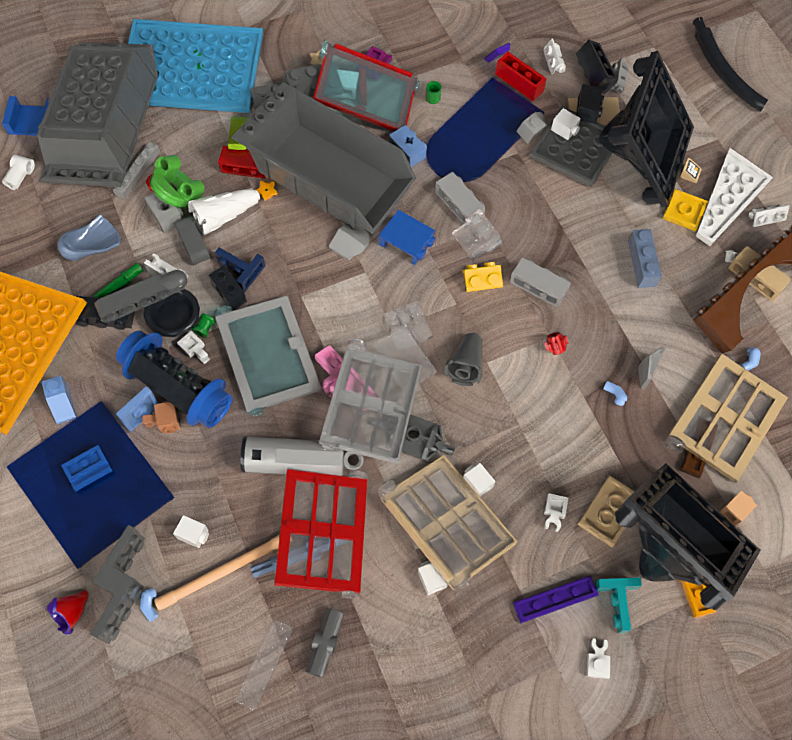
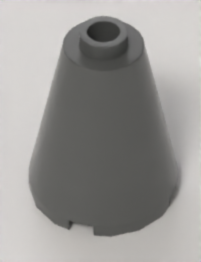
(466, 362)

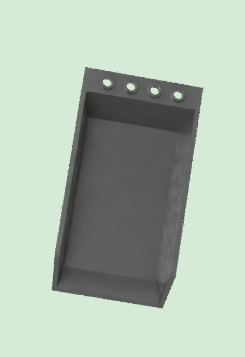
(96, 113)
(326, 158)

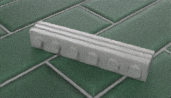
(137, 170)

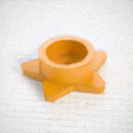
(267, 194)

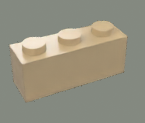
(768, 282)

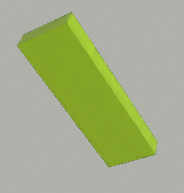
(235, 123)

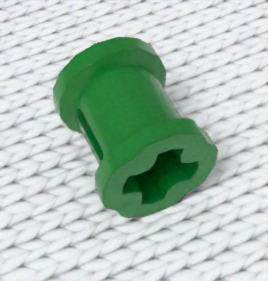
(203, 325)

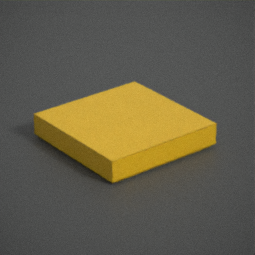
(685, 210)

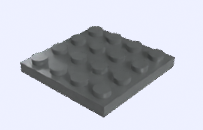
(579, 157)

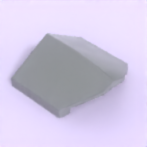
(349, 242)
(648, 366)

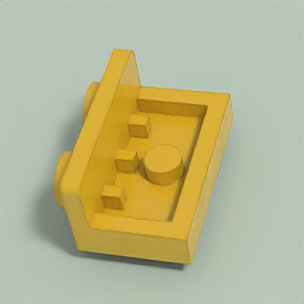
(482, 277)

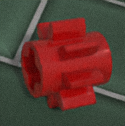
(556, 343)

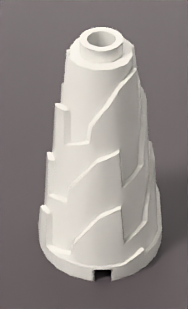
(217, 210)

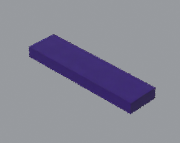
(555, 599)

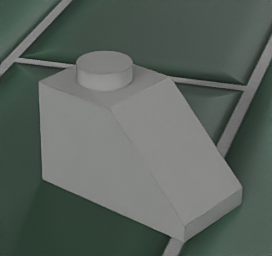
(533, 126)

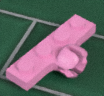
(331, 362)

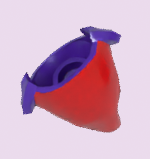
(68, 610)

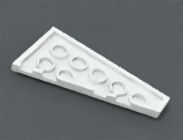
(734, 190)

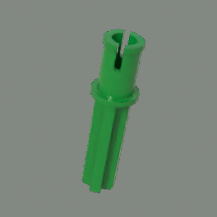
(120, 281)

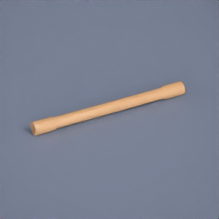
(174, 595)

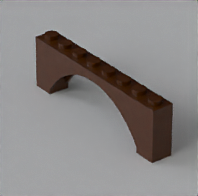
(722, 316)

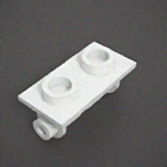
(553, 57)
(770, 215)

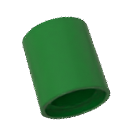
(433, 92)

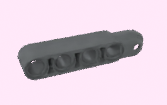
(140, 295)

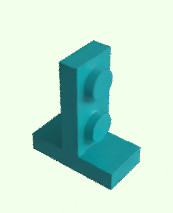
(619, 599)

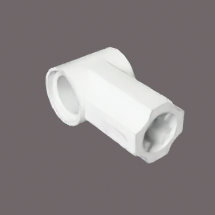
(18, 169)

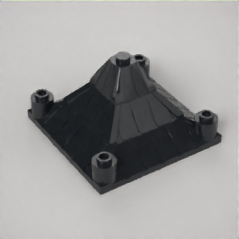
(652, 130)
(687, 538)

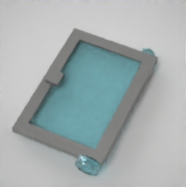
(267, 354)

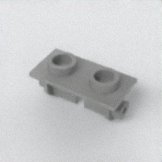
(621, 73)

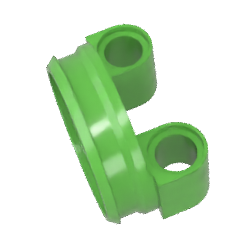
(168, 172)

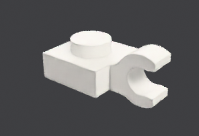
(193, 346)

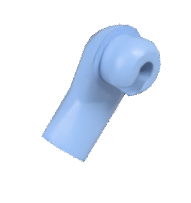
(620, 395)
(146, 604)

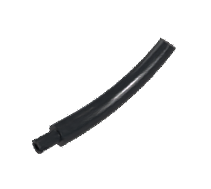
(723, 69)

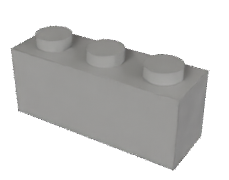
(458, 196)
(540, 282)

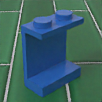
(23, 118)
(408, 235)

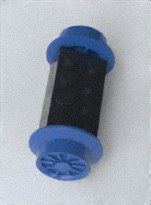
(168, 376)

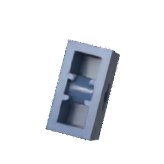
(408, 142)

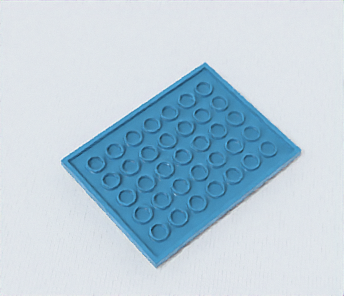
(228, 59)

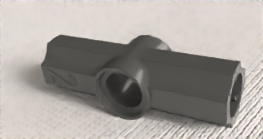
(324, 643)

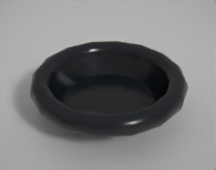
(173, 314)

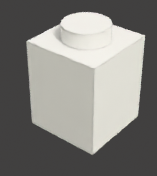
(566, 124)
(479, 479)
(191, 532)
(431, 578)

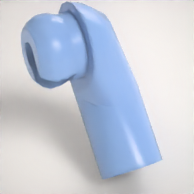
(754, 357)

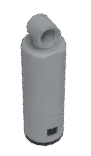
(278, 454)

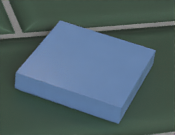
(139, 406)

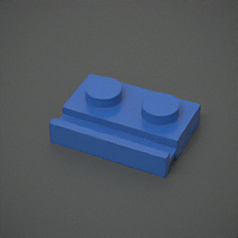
(87, 468)

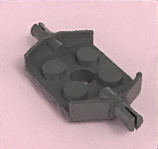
(429, 441)

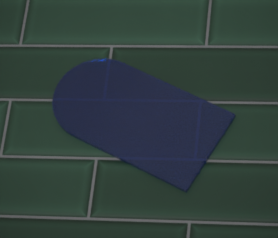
(479, 132)

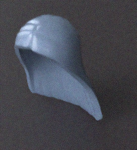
(90, 239)

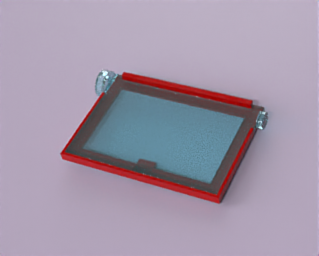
(364, 87)

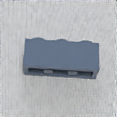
(644, 258)

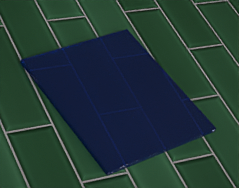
(98, 513)

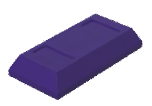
(497, 53)

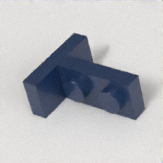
(246, 272)

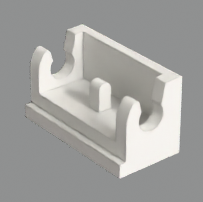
(159, 266)

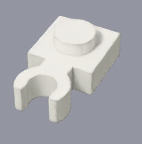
(555, 508)
(597, 663)

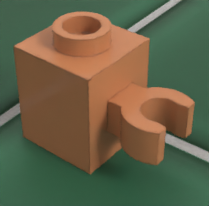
(165, 417)

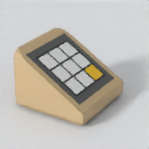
(690, 171)

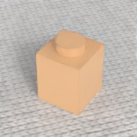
(738, 508)

